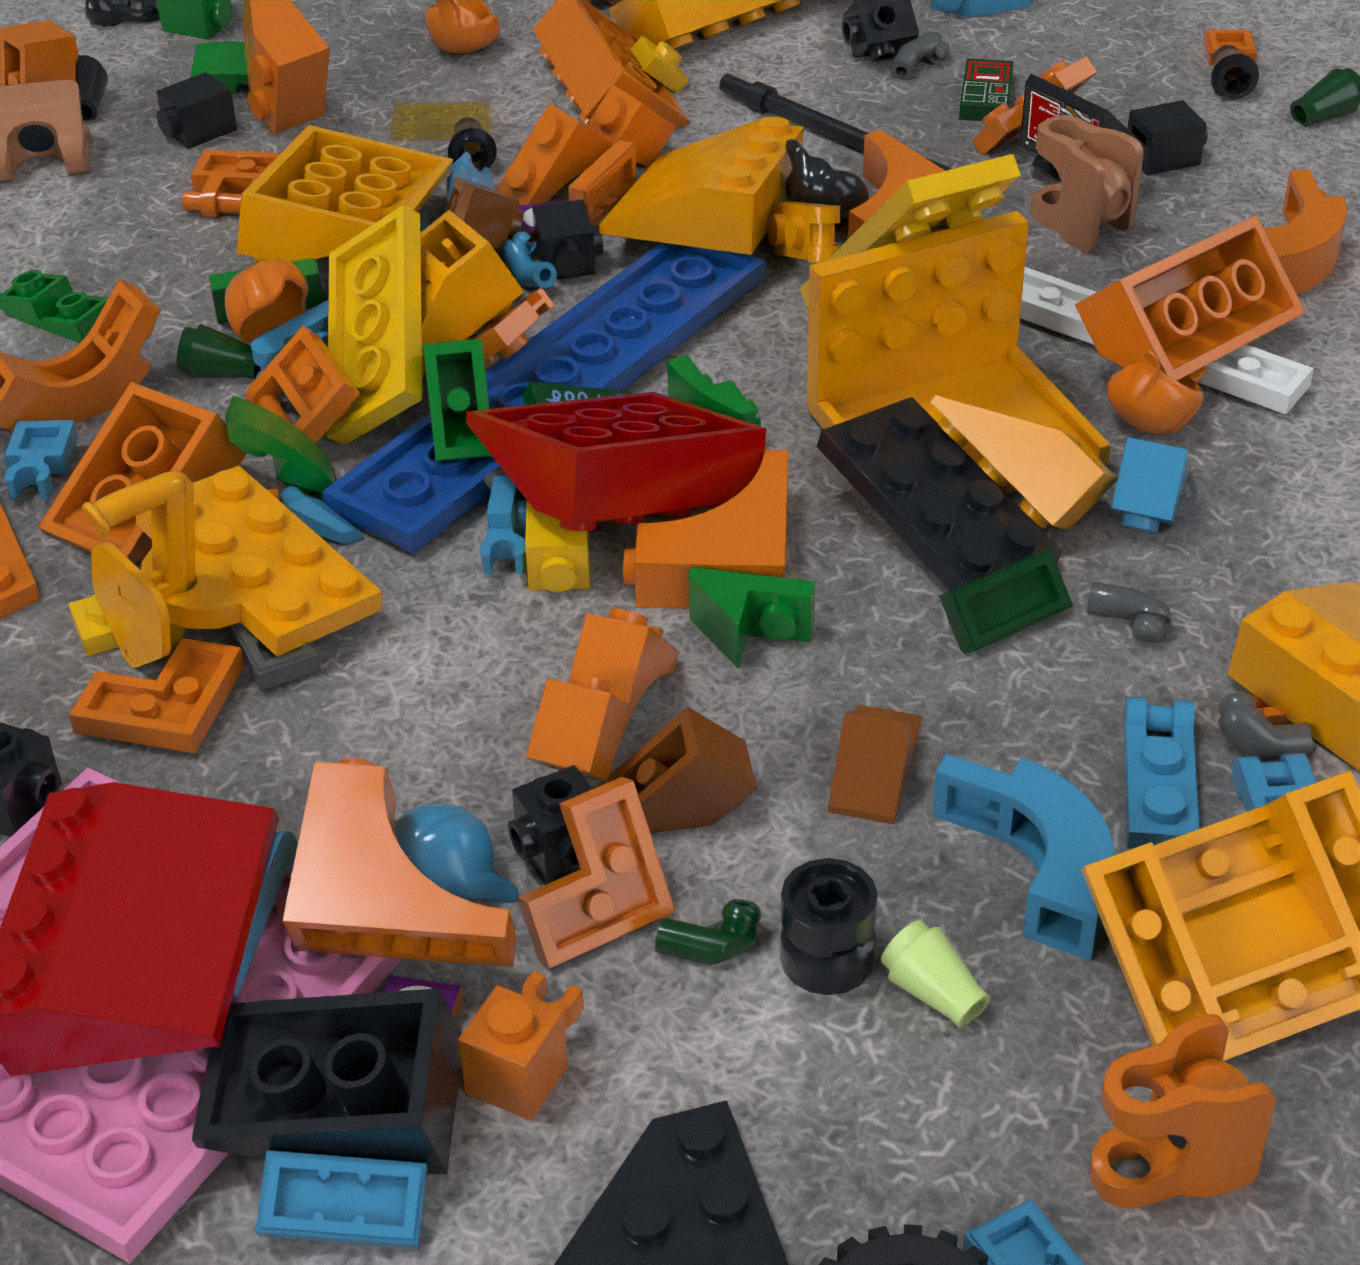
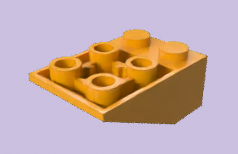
(460, 282)

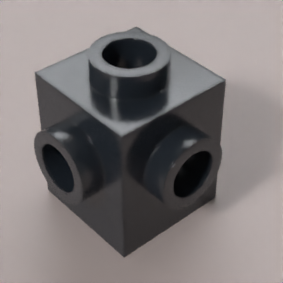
(879, 27)
(26, 776)
(539, 825)

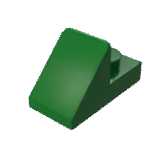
(738, 604)

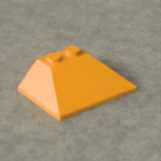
(1243, 918)

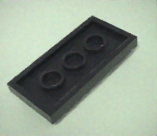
(932, 493)

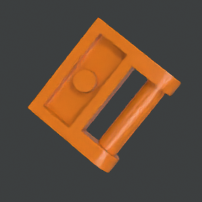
(310, 381)

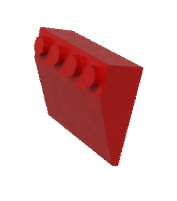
(620, 456)
(128, 925)

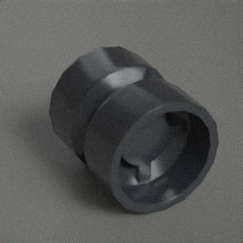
(828, 926)

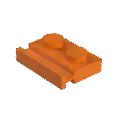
(506, 333)

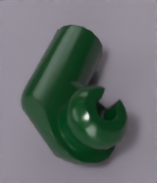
(713, 943)

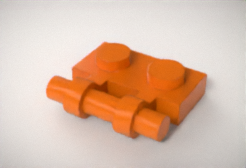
(221, 180)

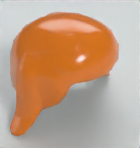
(461, 25)
(265, 297)
(1152, 399)

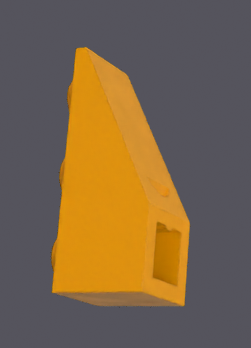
(1043, 463)

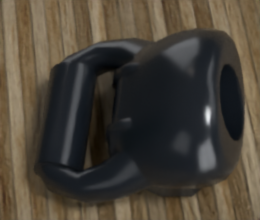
(114, 11)

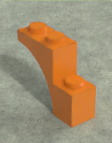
(565, 147)
(610, 672)

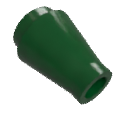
(1329, 98)
(214, 355)

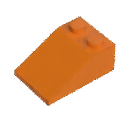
(283, 64)
(138, 441)

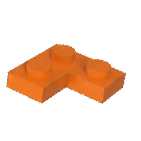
(1006, 123)
(165, 711)
(617, 882)

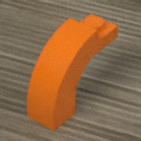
(1313, 231)
(88, 376)

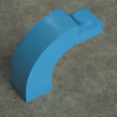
(1047, 823)

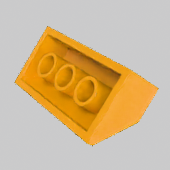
(679, 19)

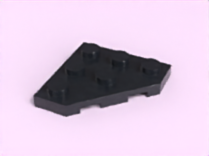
(681, 1200)

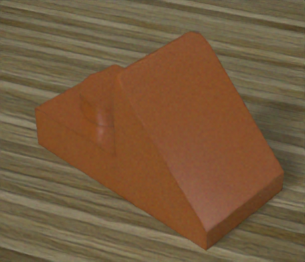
(874, 763)

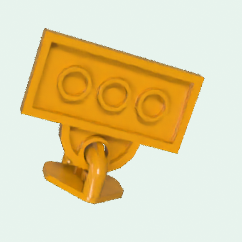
(219, 560)

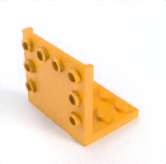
(931, 323)

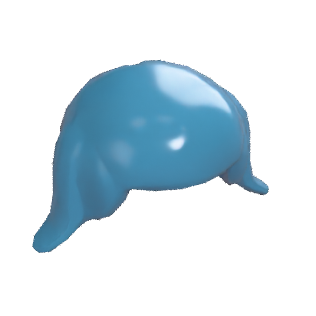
(453, 852)

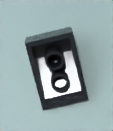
(335, 1078)

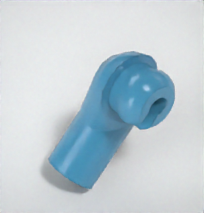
(525, 270)

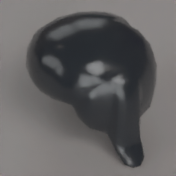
(818, 183)

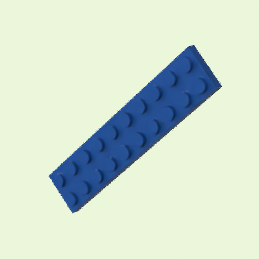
(595, 344)

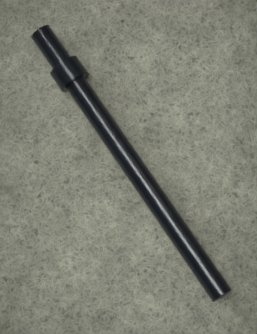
(765, 98)

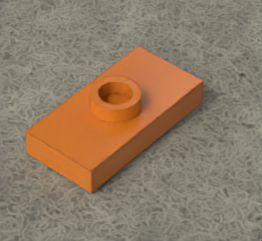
(606, 180)

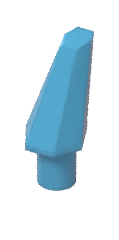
(319, 516)

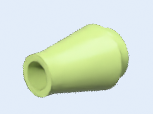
(932, 971)

